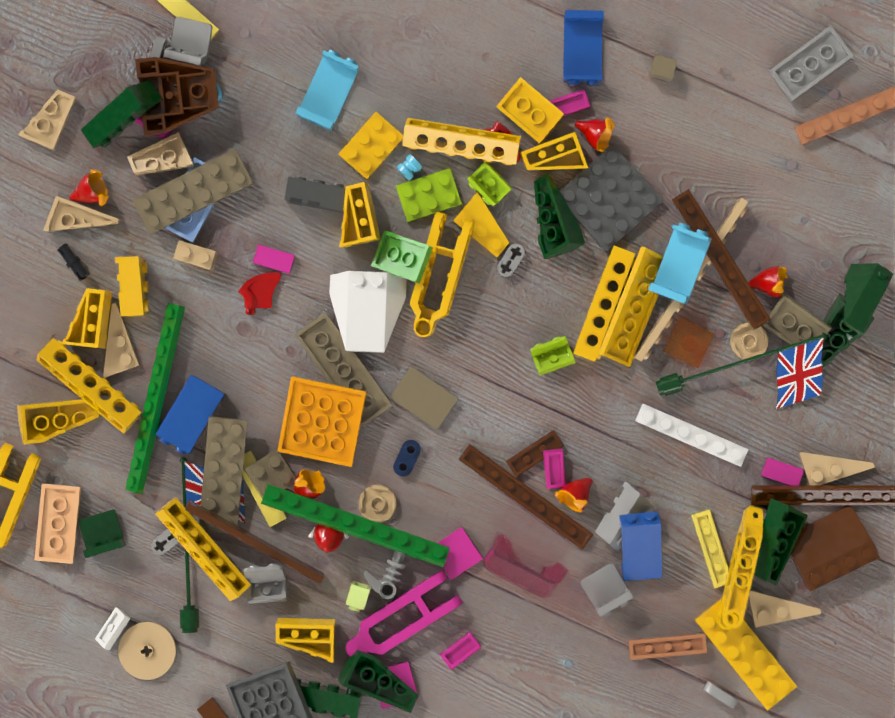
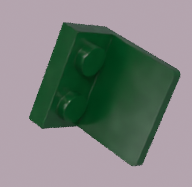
(101, 533)

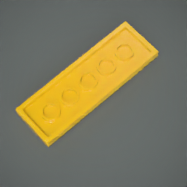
(632, 310)
(748, 658)

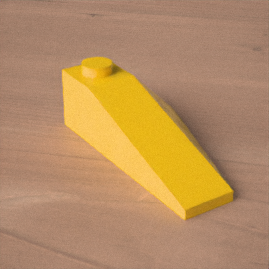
(48, 419)

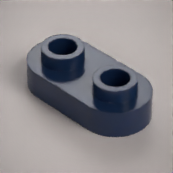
(407, 458)

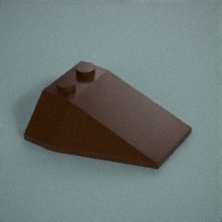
(185, 89)

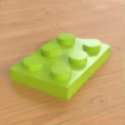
(428, 195)

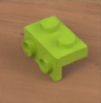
(489, 184)
(552, 355)

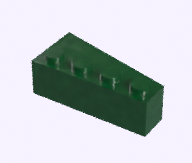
(121, 113)
(779, 537)
(331, 699)

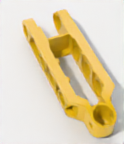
(426, 318)
(21, 490)
(734, 595)

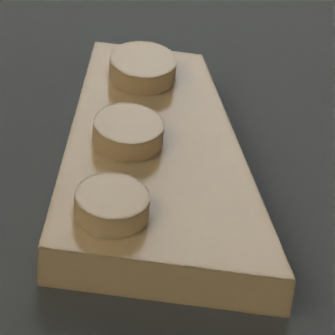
(50, 121)
(161, 156)

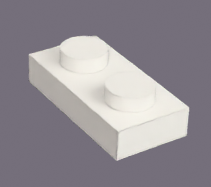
(112, 628)

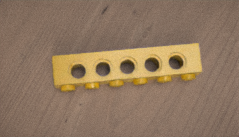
(470, 136)
(616, 256)
(91, 396)
(203, 549)

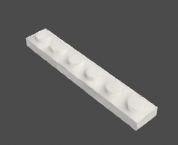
(691, 435)

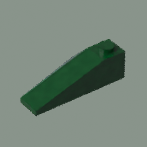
(558, 226)
(863, 292)
(840, 335)
(372, 678)

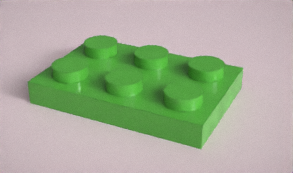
(401, 256)

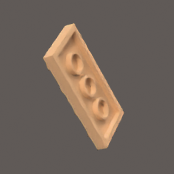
(57, 523)

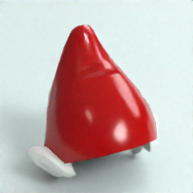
(327, 538)

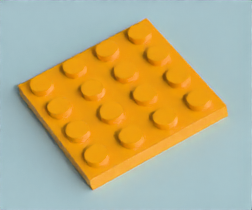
(322, 421)

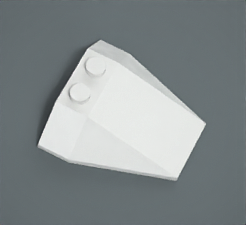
(367, 308)

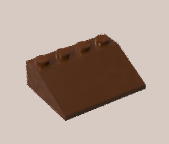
(832, 548)

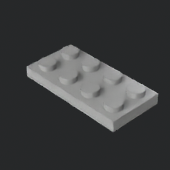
(811, 63)

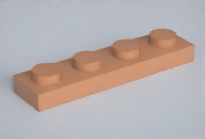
(667, 646)

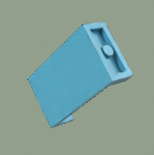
(328, 90)
(681, 263)

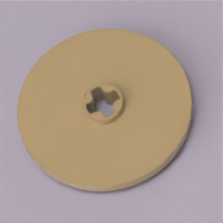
(137, 662)

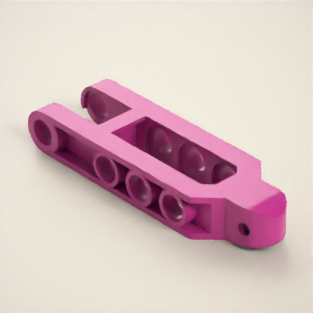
(364, 642)

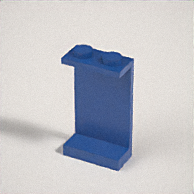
(582, 47)
(189, 414)
(641, 546)

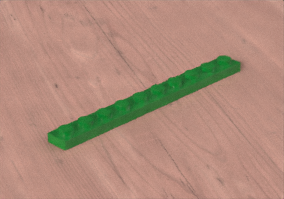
(155, 398)
(355, 525)

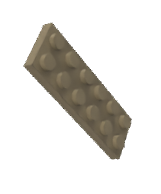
(192, 191)
(341, 367)
(223, 469)

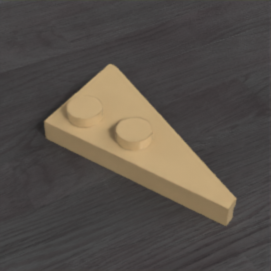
(70, 215)
(119, 350)
(825, 469)
(771, 610)

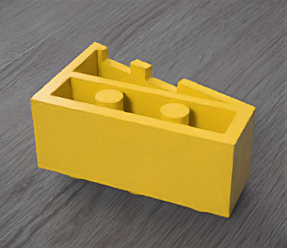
(555, 154)
(359, 217)
(132, 286)
(91, 320)
(308, 635)

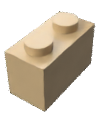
(195, 255)

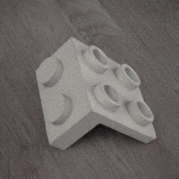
(189, 41)
(267, 584)
(606, 590)

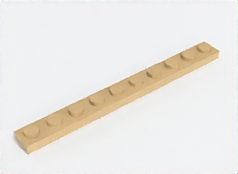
(675, 306)

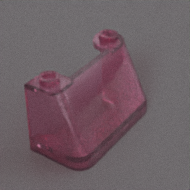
(498, 562)

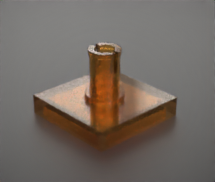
(688, 342)

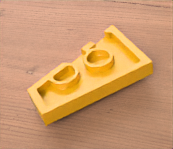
(486, 229)

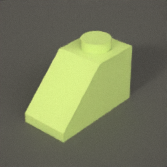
(358, 596)

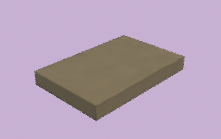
(794, 322)
(423, 397)

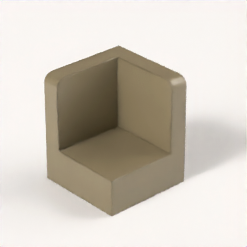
(663, 68)

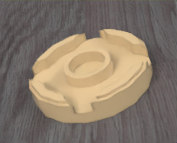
(748, 342)
(377, 503)

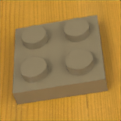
(272, 471)

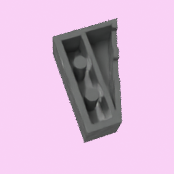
(315, 194)

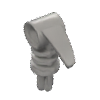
(390, 578)

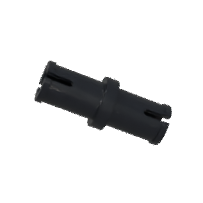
(73, 262)

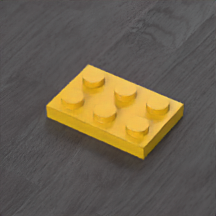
(530, 110)
(371, 145)

